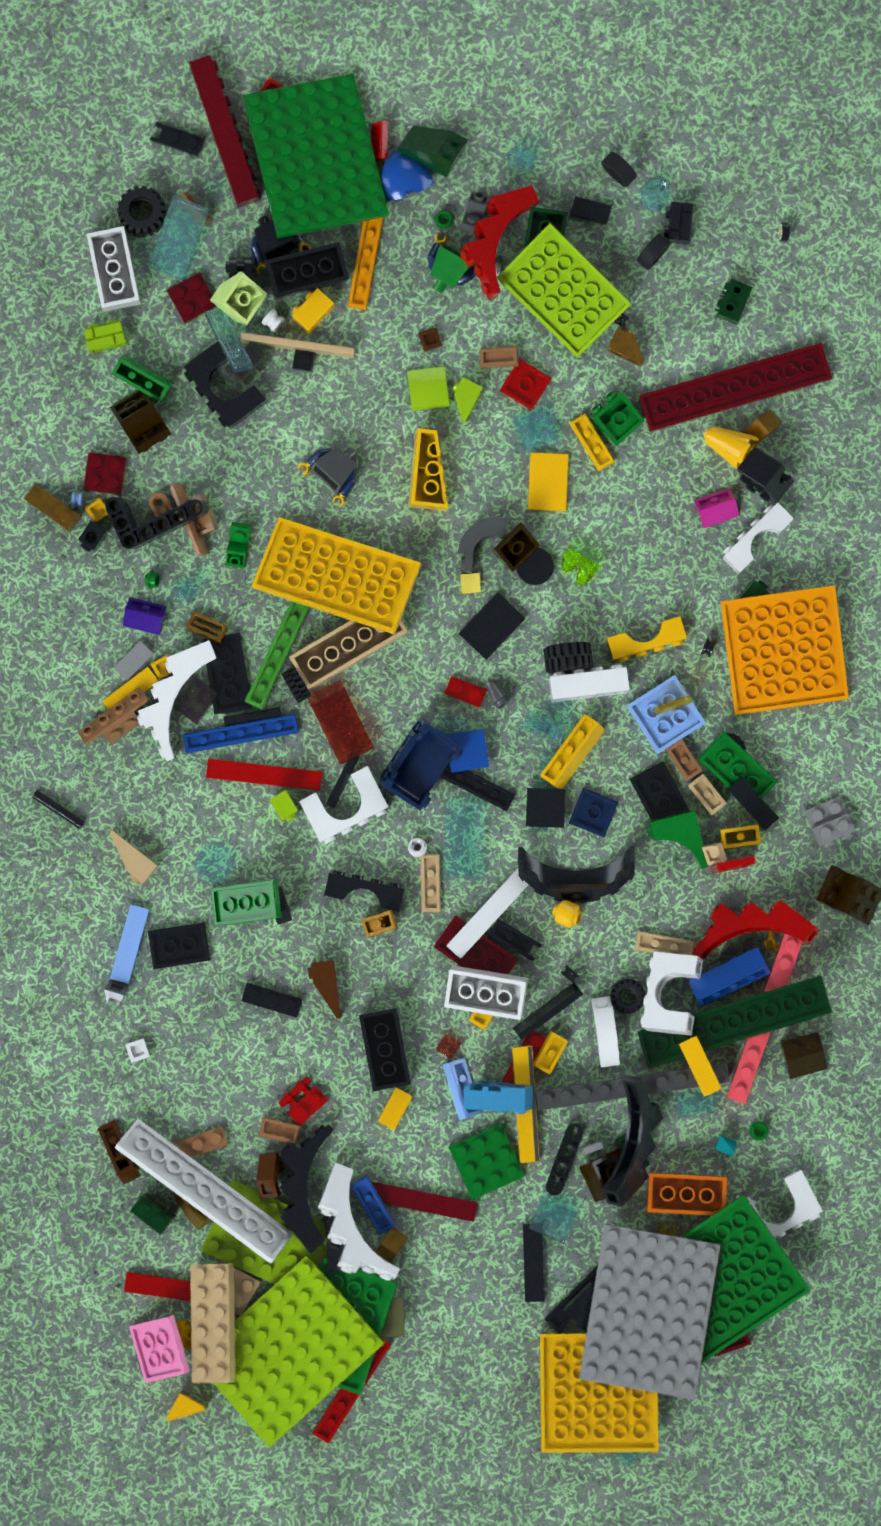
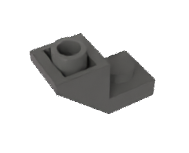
(474, 211)

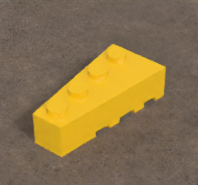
(427, 479)

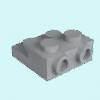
(829, 822)

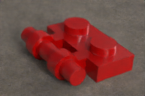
(307, 1105)

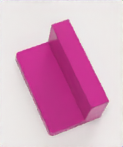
(717, 507)

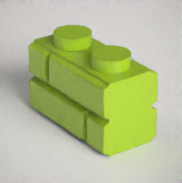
(104, 336)

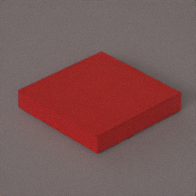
(525, 384)

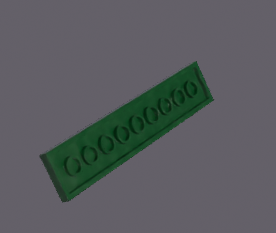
(742, 1020)

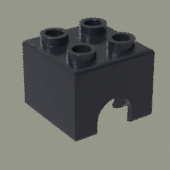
(764, 475)

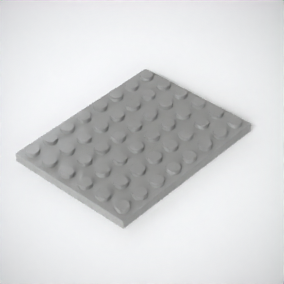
(649, 1311)

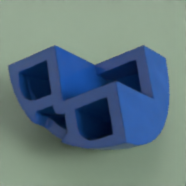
(403, 176)

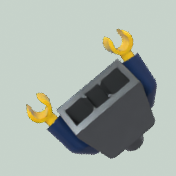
(334, 469)

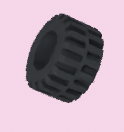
(130, 200)
(568, 657)

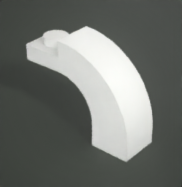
(605, 1031)

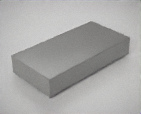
(133, 660)

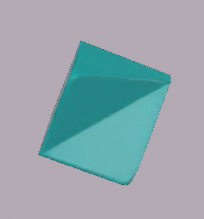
(725, 1145)

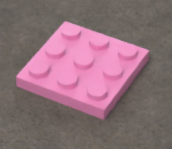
(159, 1349)

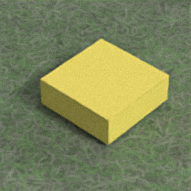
(470, 583)

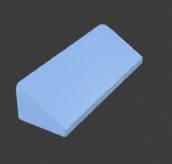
(458, 1077)

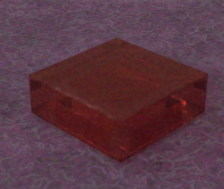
(448, 1046)

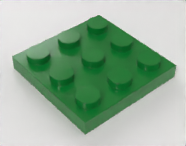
(486, 1161)

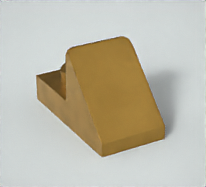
(379, 923)

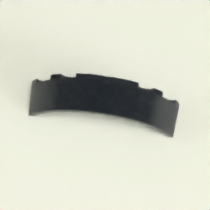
(579, 885)

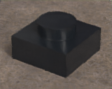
(303, 360)

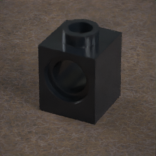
(92, 528)

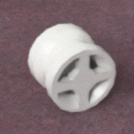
(273, 320)

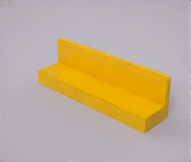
(572, 752)

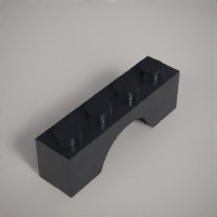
(339, 886)

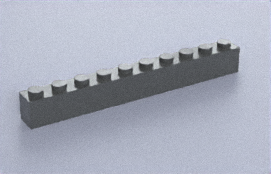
(615, 1088)

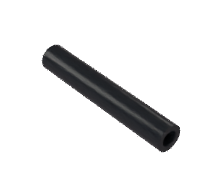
(252, 716)
(341, 782)
(58, 809)

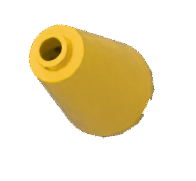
(730, 444)

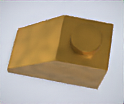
(626, 346)

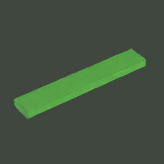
(276, 654)

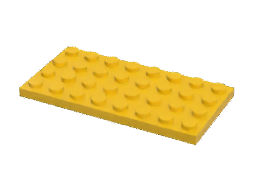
(336, 575)

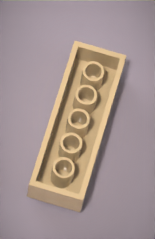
(340, 651)
(213, 1323)

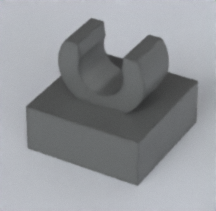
(115, 991)

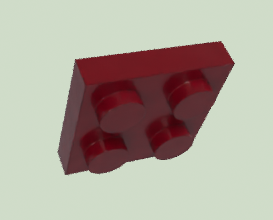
(191, 298)
(104, 473)

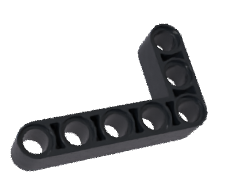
(155, 524)

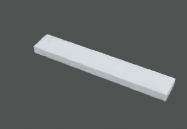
(487, 915)

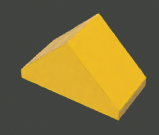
(185, 1406)

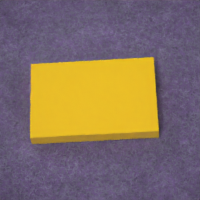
(548, 482)

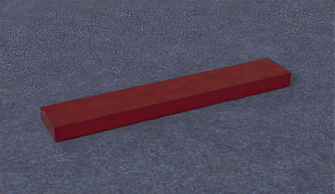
(426, 1202)

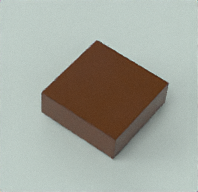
(430, 339)

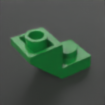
(238, 544)

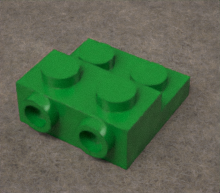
(616, 417)

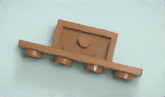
(199, 527)
(116, 720)

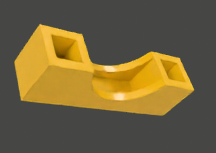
(622, 646)

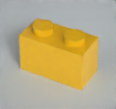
(312, 310)
(740, 837)

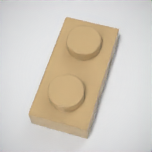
(707, 794)

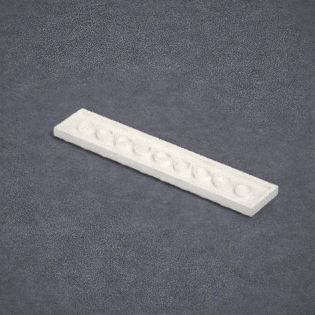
(204, 1190)

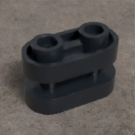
(232, 267)

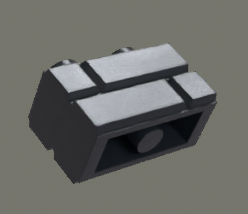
(680, 223)

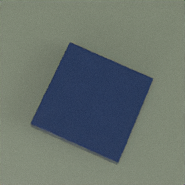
(593, 812)

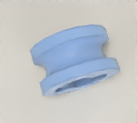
(76, 500)

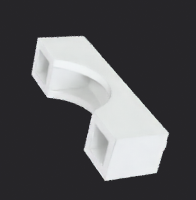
(774, 521)

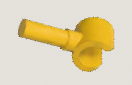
(770, 942)

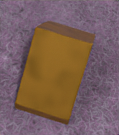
(763, 426)
(391, 1245)

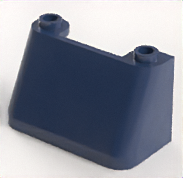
(419, 763)

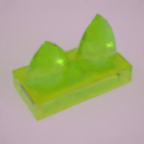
(587, 568)

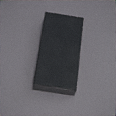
(590, 210)

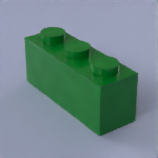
(142, 378)

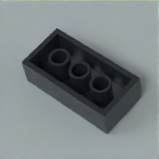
(306, 270)
(385, 1049)

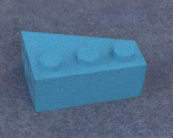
(498, 1096)

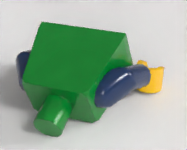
(448, 266)

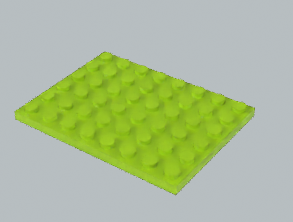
(295, 1350)

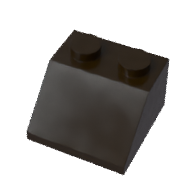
(515, 547)
(803, 1055)
(599, 1171)

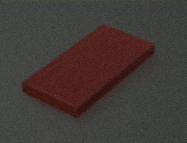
(340, 722)

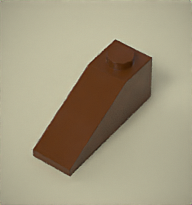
(325, 981)
(124, 1167)

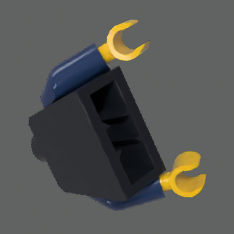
(267, 246)

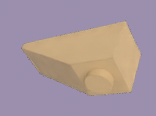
(135, 862)

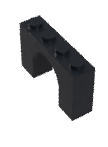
(230, 411)

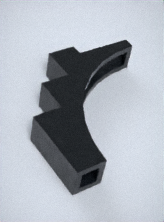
(638, 1144)
(298, 1161)

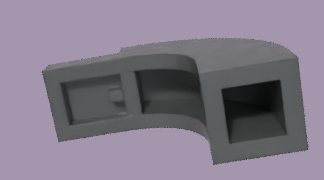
(487, 528)

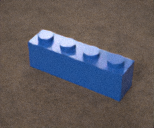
(730, 976)

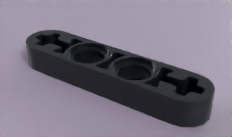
(561, 1158)

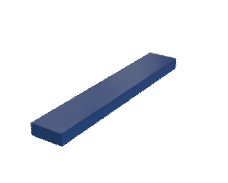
(240, 733)

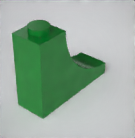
(681, 829)

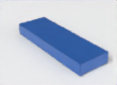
(373, 1205)

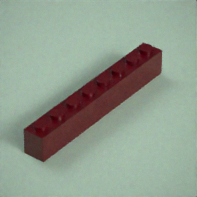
(224, 131)

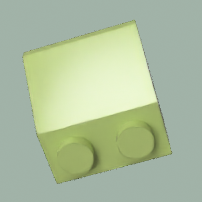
(239, 298)

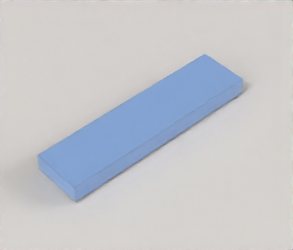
(129, 944)

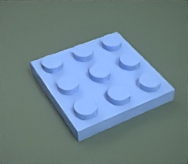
(670, 726)

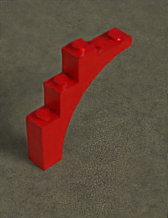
(482, 252)
(752, 918)

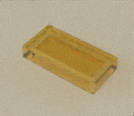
(672, 705)

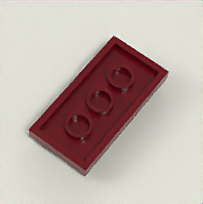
(482, 955)

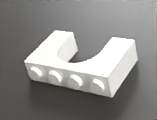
(371, 804)
(663, 969)
(804, 1206)

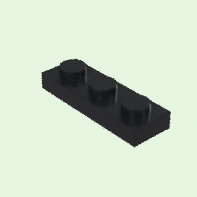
(271, 1000)

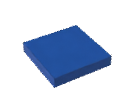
(474, 751)

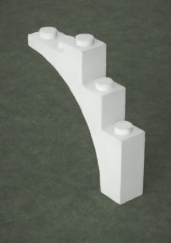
(158, 715)
(343, 1229)

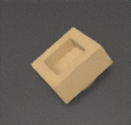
(714, 853)

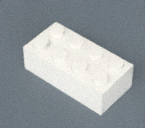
(113, 269)
(589, 684)
(486, 992)

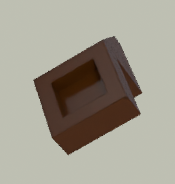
(268, 1168)

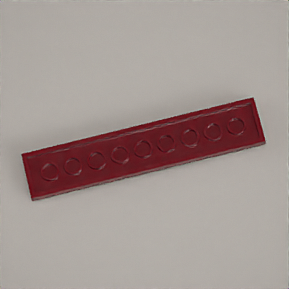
(735, 387)

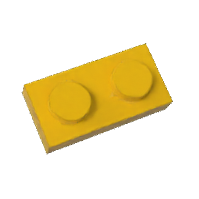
(550, 1052)

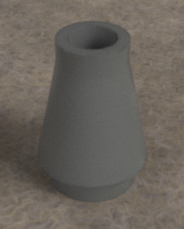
(497, 695)

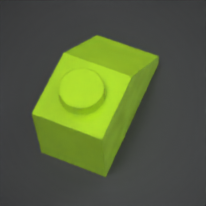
(466, 397)
(284, 806)

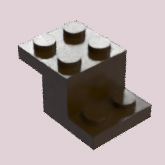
(140, 421)
(849, 895)

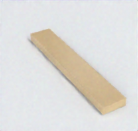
(292, 344)

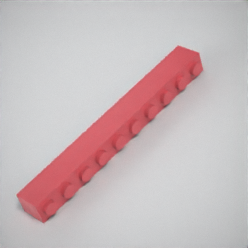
(754, 1047)

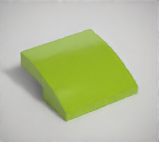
(428, 388)

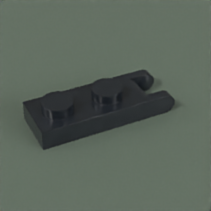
(178, 140)
(513, 938)

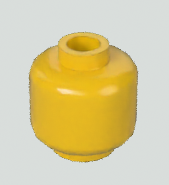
(567, 913)

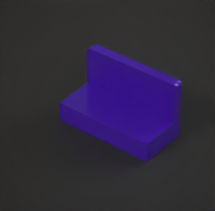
(144, 615)

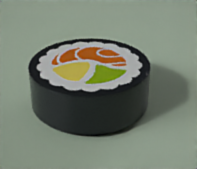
(784, 231)

